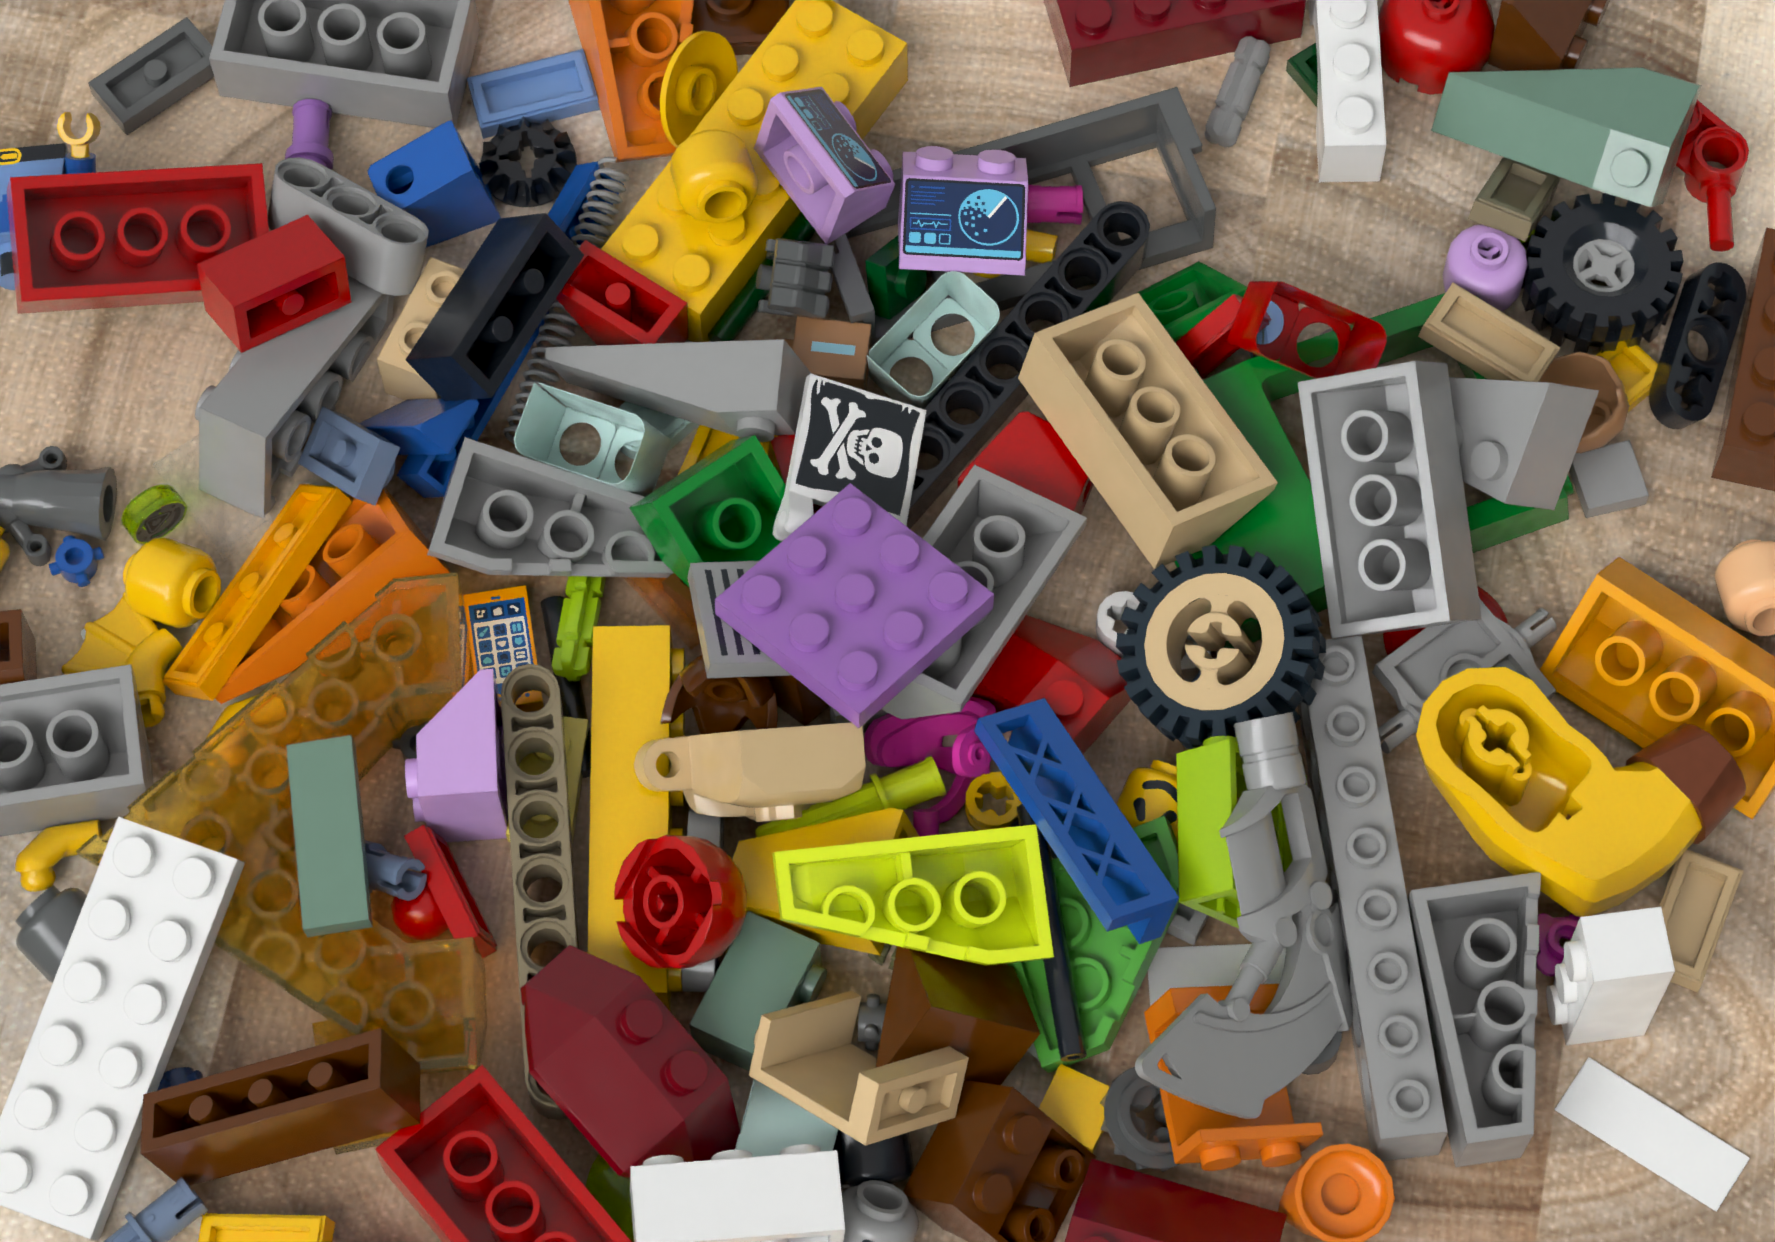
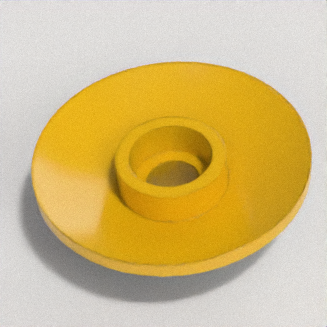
(694, 82)

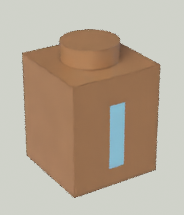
(834, 349)

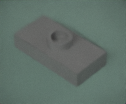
(154, 76)

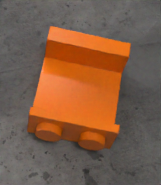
(1220, 1138)

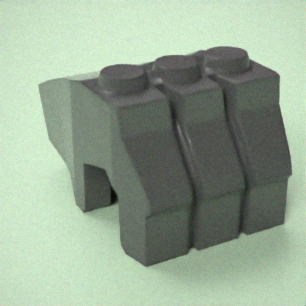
(796, 279)

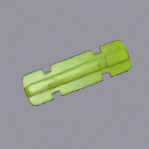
(576, 625)

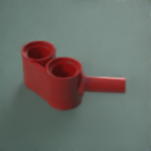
(1714, 141)

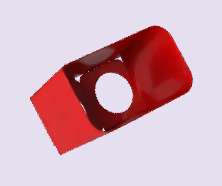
(1356, 348)

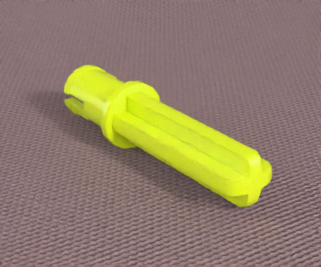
(896, 790)

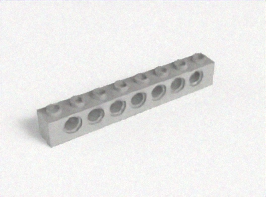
(1367, 879)

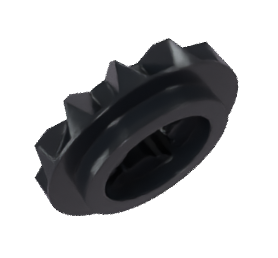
(551, 170)

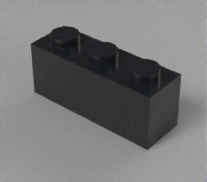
(495, 307)

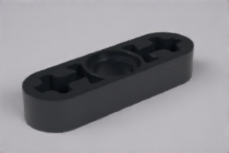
(1678, 362)

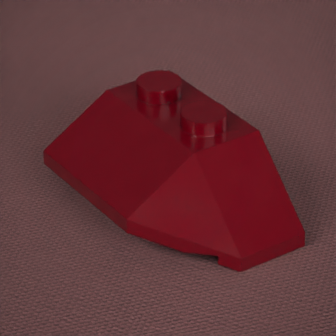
(623, 1065)

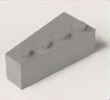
(1481, 1005)

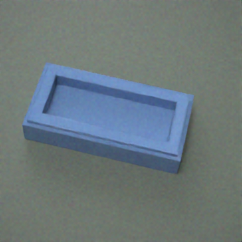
(537, 90)

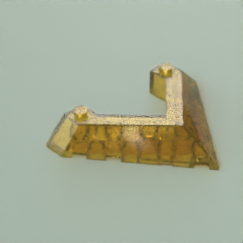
(234, 797)

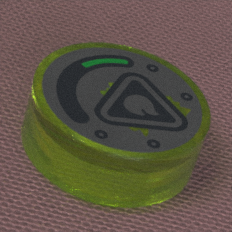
(153, 513)

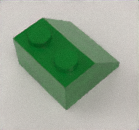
(715, 509)

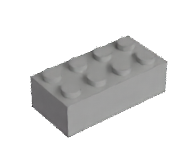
(356, 55)

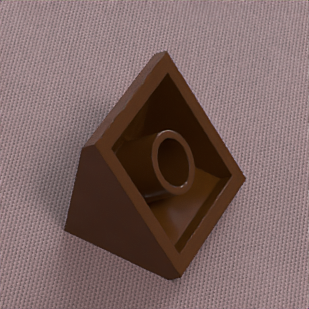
(960, 1006)

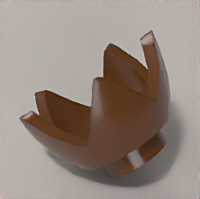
(721, 702)

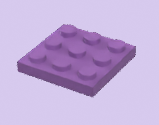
(854, 605)

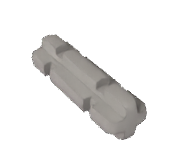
(1237, 91)

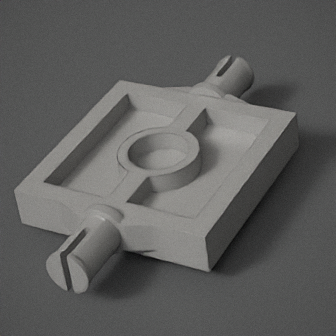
(1445, 650)

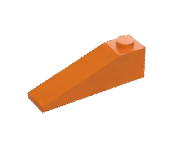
(627, 57)

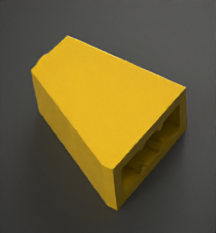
(757, 867)

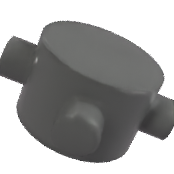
(871, 1021)

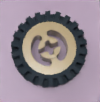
(1210, 603)

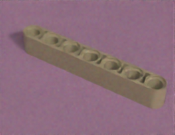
(536, 857)

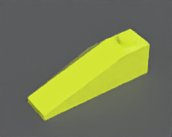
(937, 894)

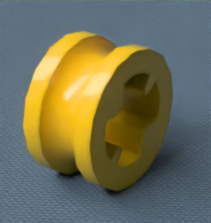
(998, 787)

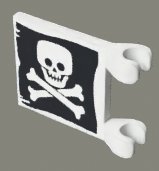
(848, 439)

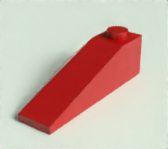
(1066, 669)

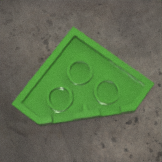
(1103, 963)

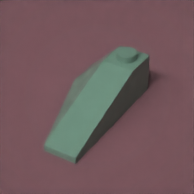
(1584, 125)

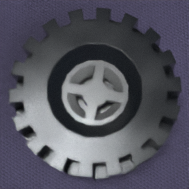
(1605, 246)

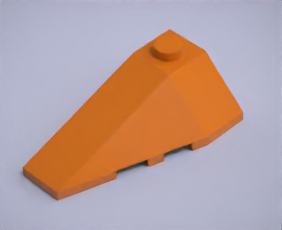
(338, 584)

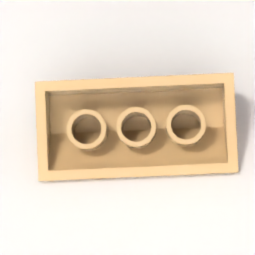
(1144, 428)

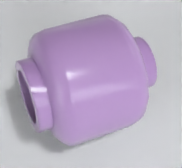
(1486, 265)

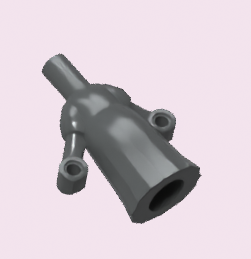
(55, 499)

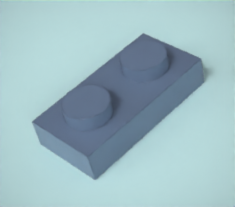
(349, 456)

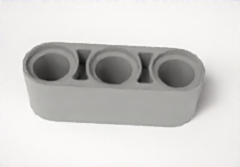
(378, 239)

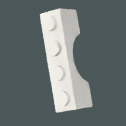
(1349, 90)

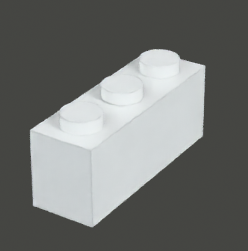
(1611, 976)
(739, 1197)

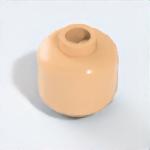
(1748, 586)

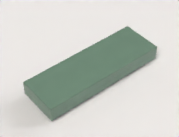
(329, 836)

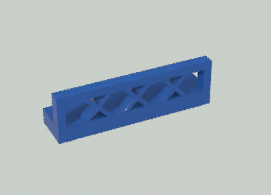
(1079, 819)

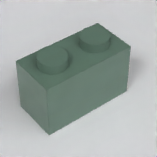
(760, 974)

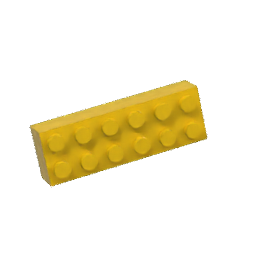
(709, 261)

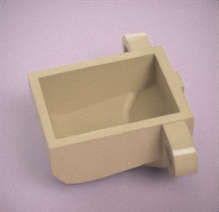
(758, 771)

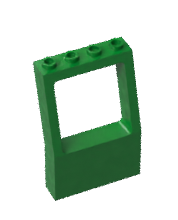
(1285, 520)

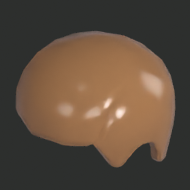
(1611, 404)

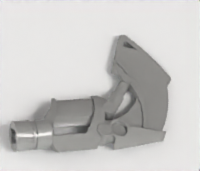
(1219, 1048)

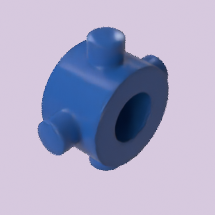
(76, 561)

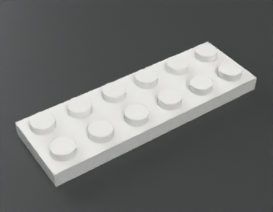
(110, 1025)

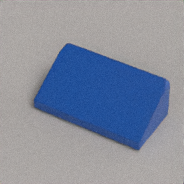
(424, 425)

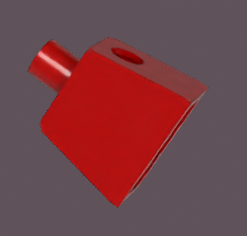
(1037, 460)

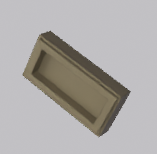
(1514, 198)

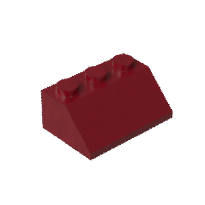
(1139, 1207)

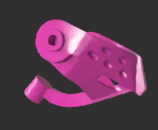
(908, 741)

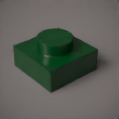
(889, 286)

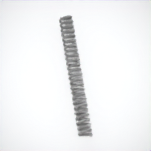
(565, 318)

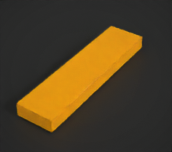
(256, 591)

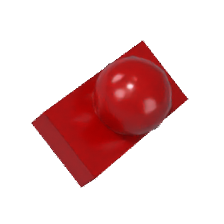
(444, 900)

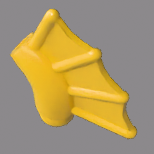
(132, 639)

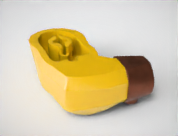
(1552, 801)

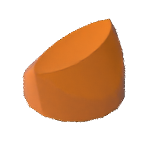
(1339, 1195)

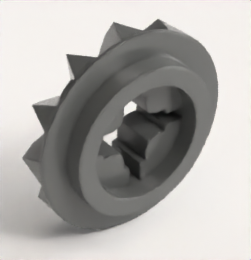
(1123, 1100)

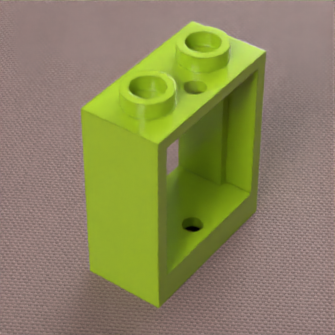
(1206, 796)

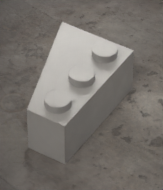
(1519, 436)

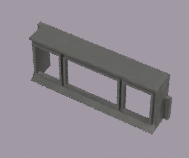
(1054, 151)

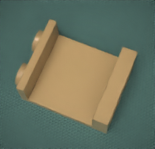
(811, 1061)

